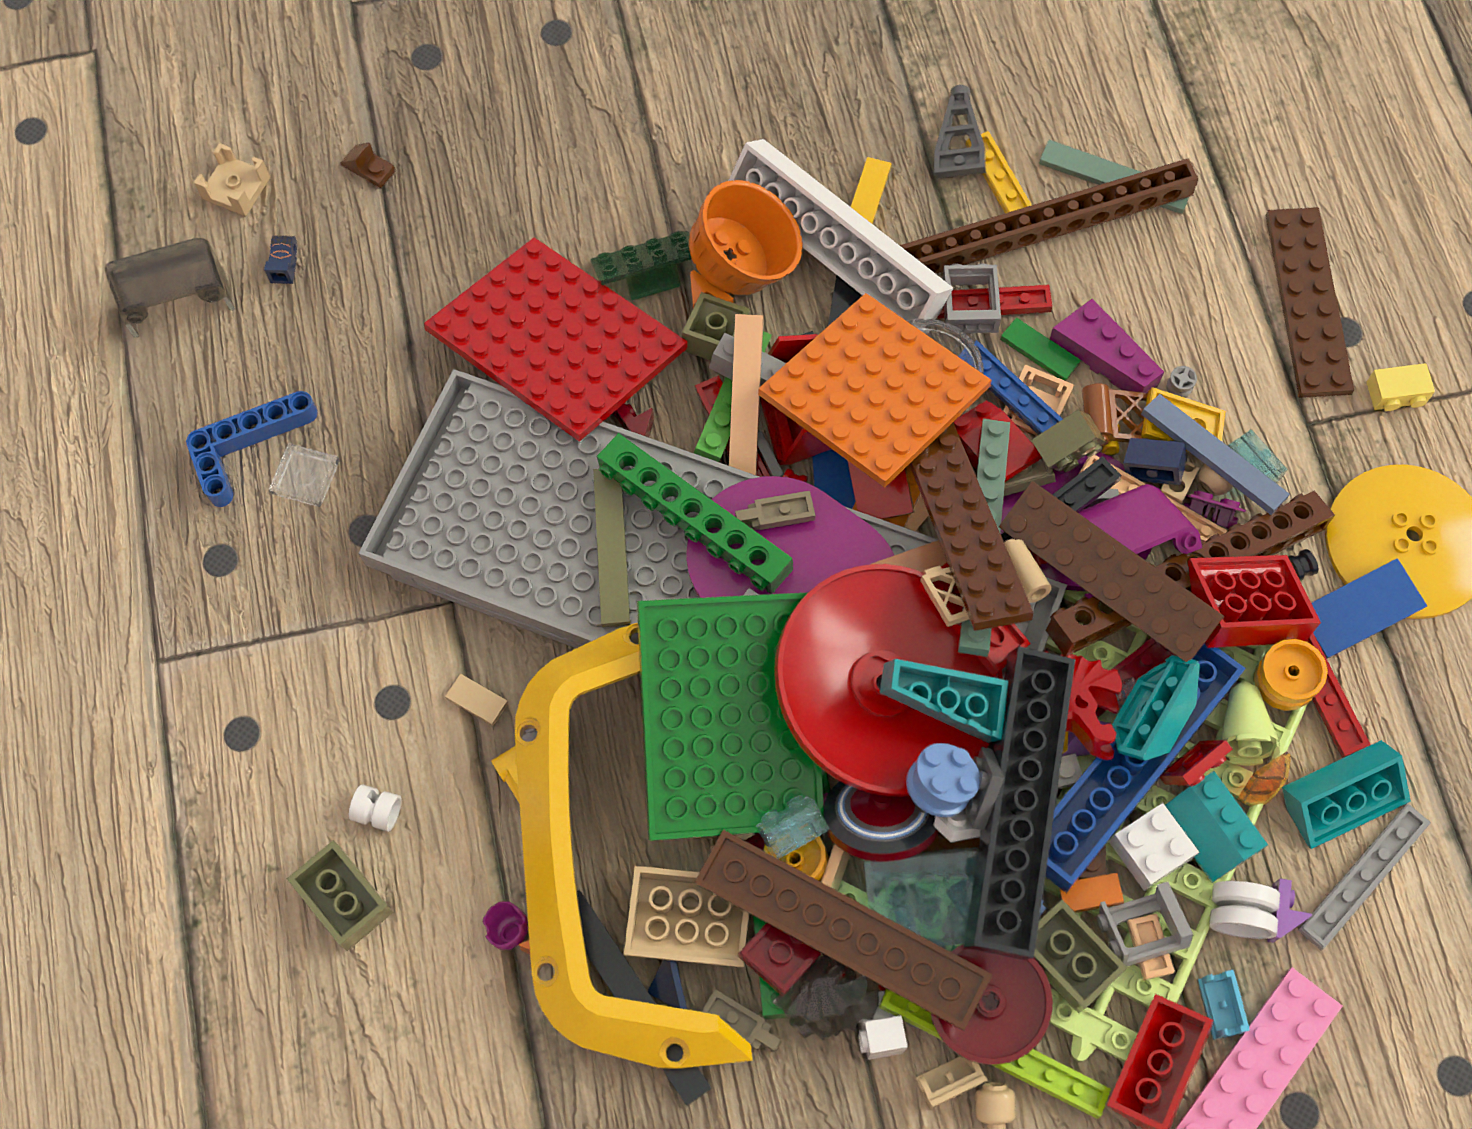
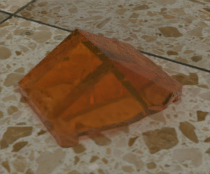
(1266, 781)

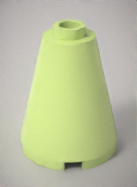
(1249, 727)

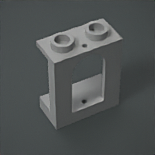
(1162, 901)

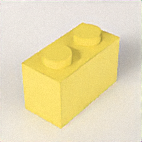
(1400, 387)

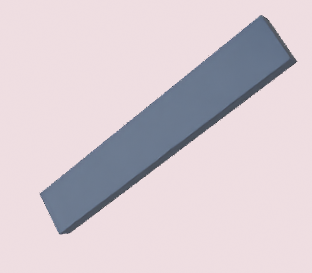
(1215, 454)

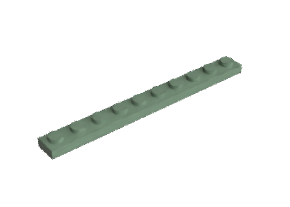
(991, 478)

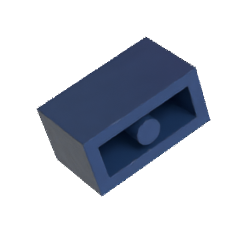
(1156, 460)

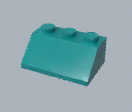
(1216, 826)

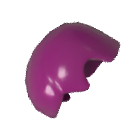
(505, 925)

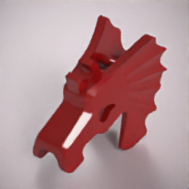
(1093, 688)

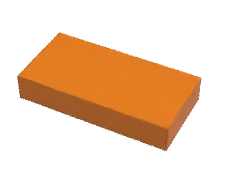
(1089, 892)

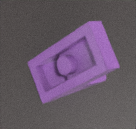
(1286, 918)

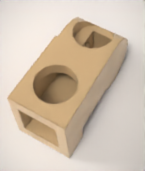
(1178, 492)

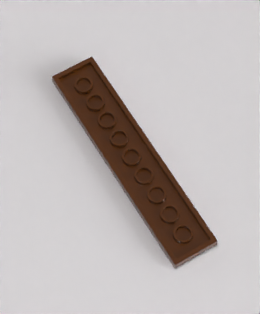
(969, 535)
(844, 930)

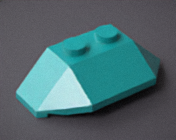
(1157, 709)

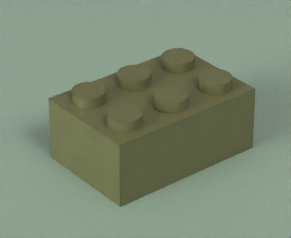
(340, 895)
(1074, 957)

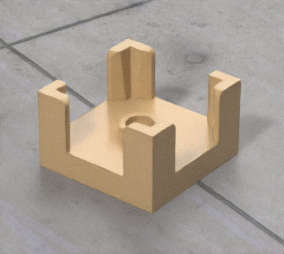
(233, 182)

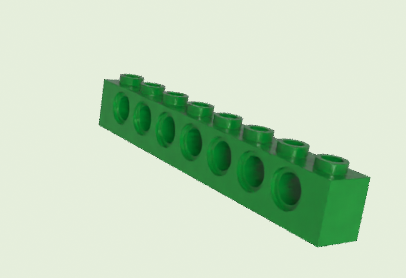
(623, 453)

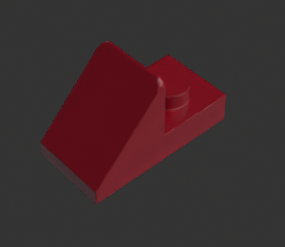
(630, 421)

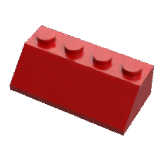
(1160, 1064)

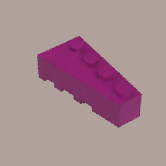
(1107, 349)

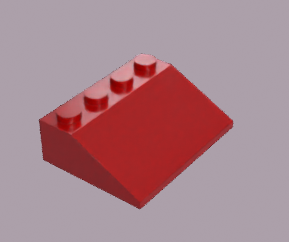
(1257, 598)

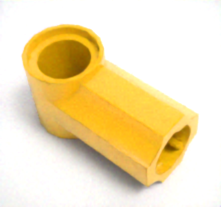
(507, 769)

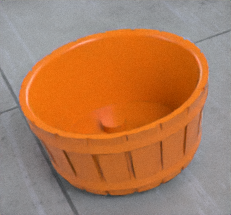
(757, 231)

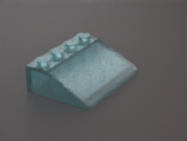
(925, 892)

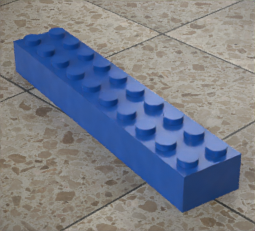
(1114, 787)

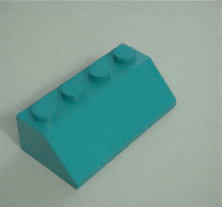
(1347, 793)

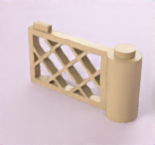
(1030, 575)

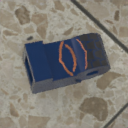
(282, 259)

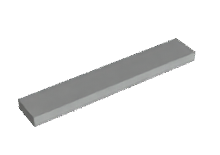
(1364, 876)

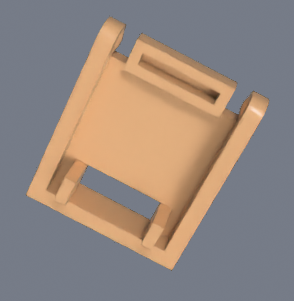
(1056, 402)

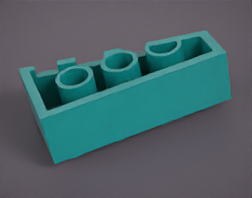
(951, 696)

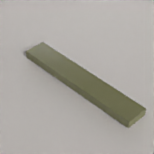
(611, 552)

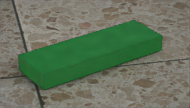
(1040, 349)

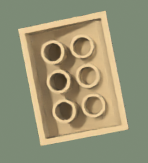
(682, 921)

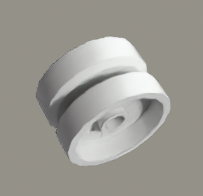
(1244, 909)

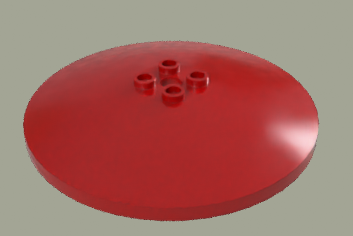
(830, 670)

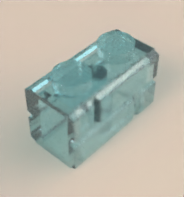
(1259, 455)
(792, 826)

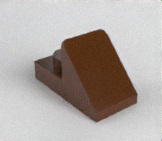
(368, 165)

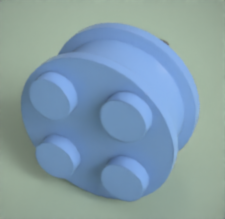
(943, 780)

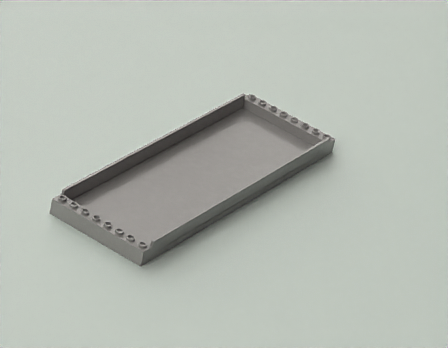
(506, 519)

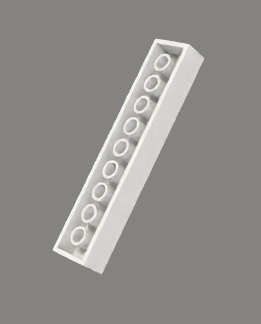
(845, 238)

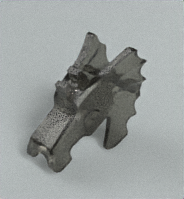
(822, 1006)

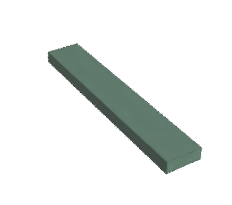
(1092, 168)

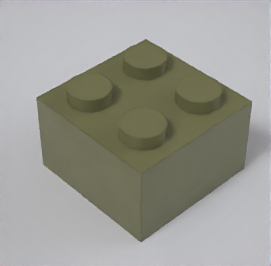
(1069, 441)

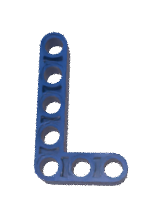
(243, 437)

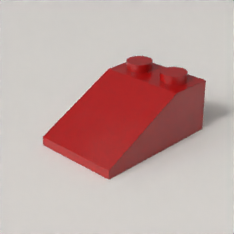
(1020, 449)

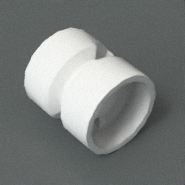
(376, 808)

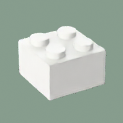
(1153, 846)

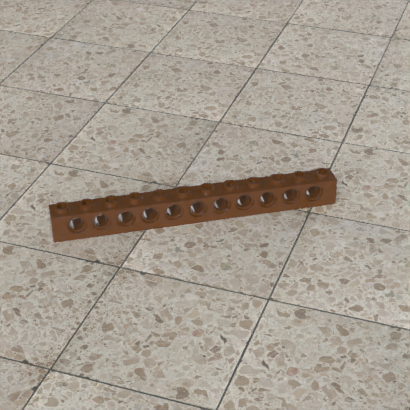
(1056, 217)
(1258, 537)

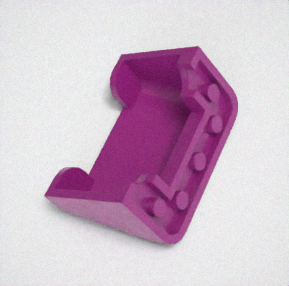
(1144, 520)

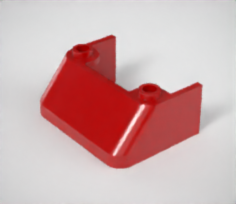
(789, 439)

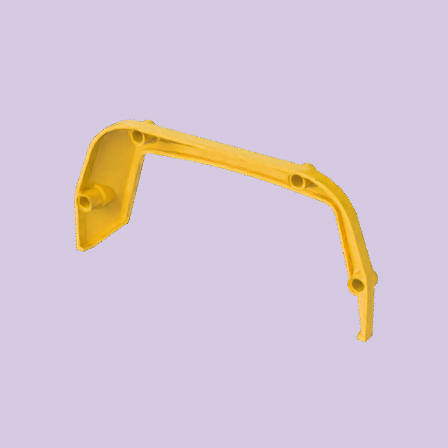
(569, 999)

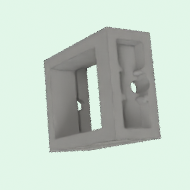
(974, 320)

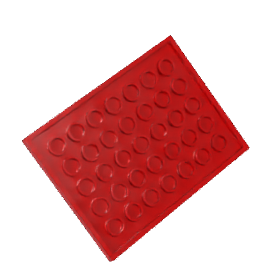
(556, 338)

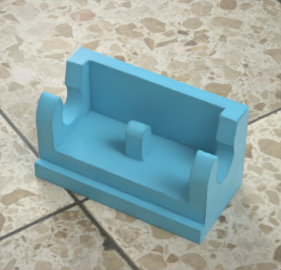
(1223, 1004)

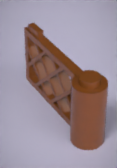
(1102, 408)

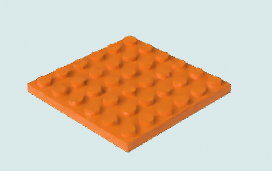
(874, 389)

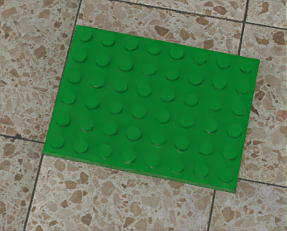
(714, 717)

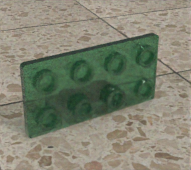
(647, 266)

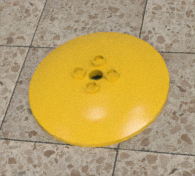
(1373, 525)

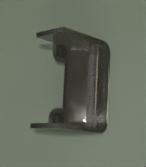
(166, 276)

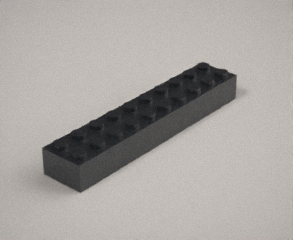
(1019, 829)

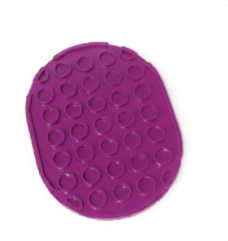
(818, 547)

